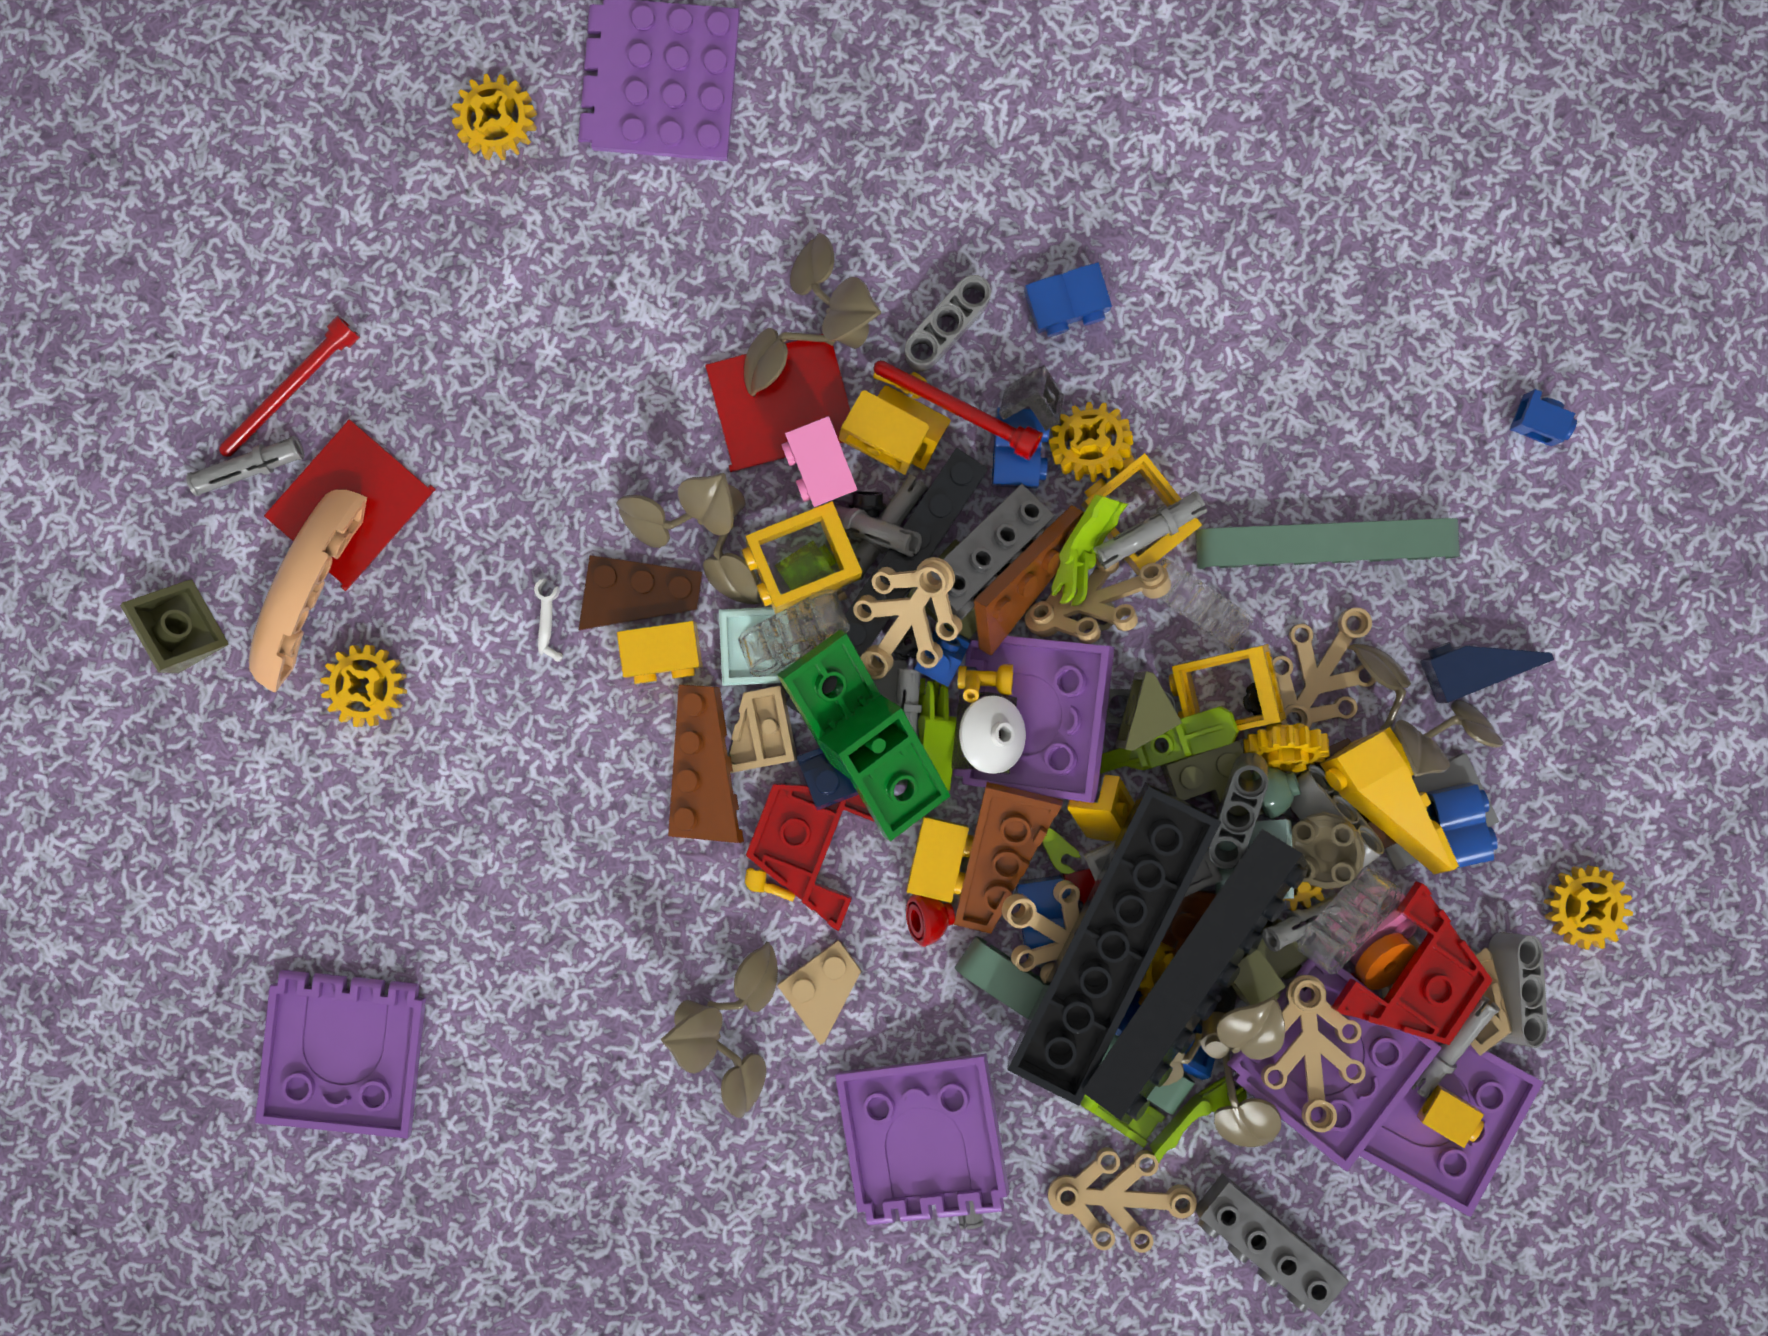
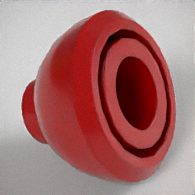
(928, 919)

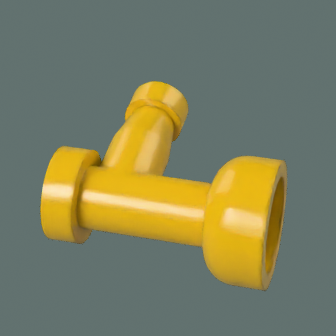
(972, 680)

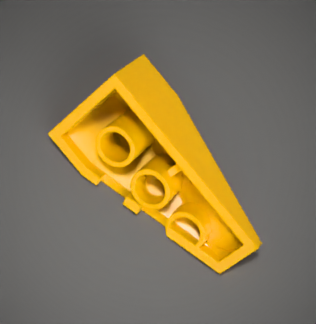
(1379, 784)

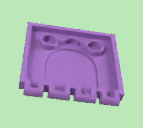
(660, 79)
(1064, 709)
(341, 1054)
(1391, 1065)
(923, 1139)
(1440, 1165)

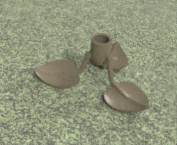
(845, 321)
(715, 507)
(1420, 749)
(698, 1028)
(1259, 1034)

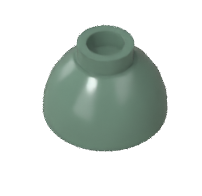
(1280, 791)

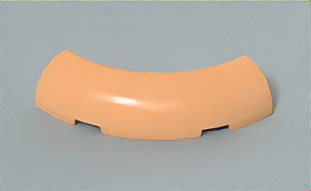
(300, 584)

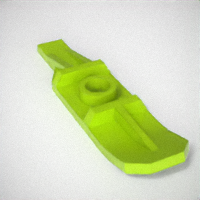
(1193, 736)

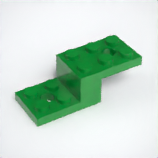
(864, 735)

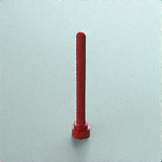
(337, 337)
(1022, 439)

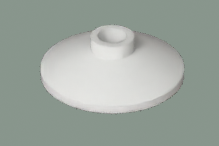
(981, 738)

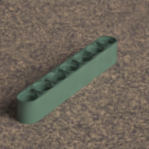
(1327, 543)
(1019, 990)

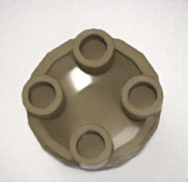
(1331, 849)

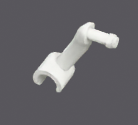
(546, 621)

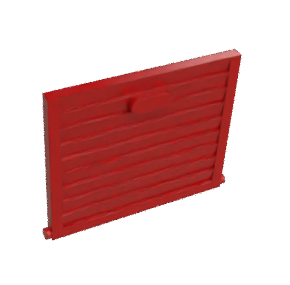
(801, 394)
(364, 467)

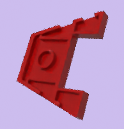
(794, 842)
(1436, 985)

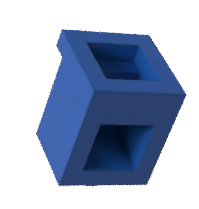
(1543, 419)
(952, 657)

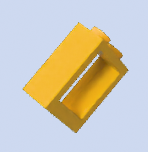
(1165, 493)
(839, 543)
(1264, 677)

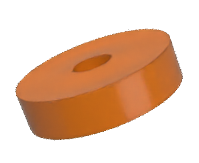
(1384, 961)

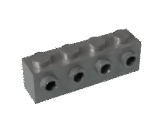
(992, 547)
(1271, 1245)

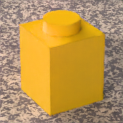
(1451, 1116)

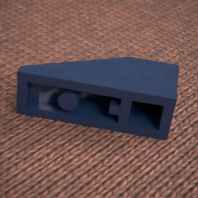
(1468, 669)

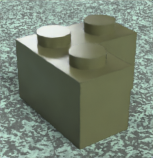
(1204, 774)
(1262, 970)

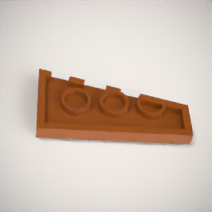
(1021, 583)
(701, 778)
(1004, 842)

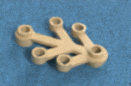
(911, 613)
(1051, 616)
(1317, 677)
(1029, 917)
(1312, 1045)
(1116, 1197)

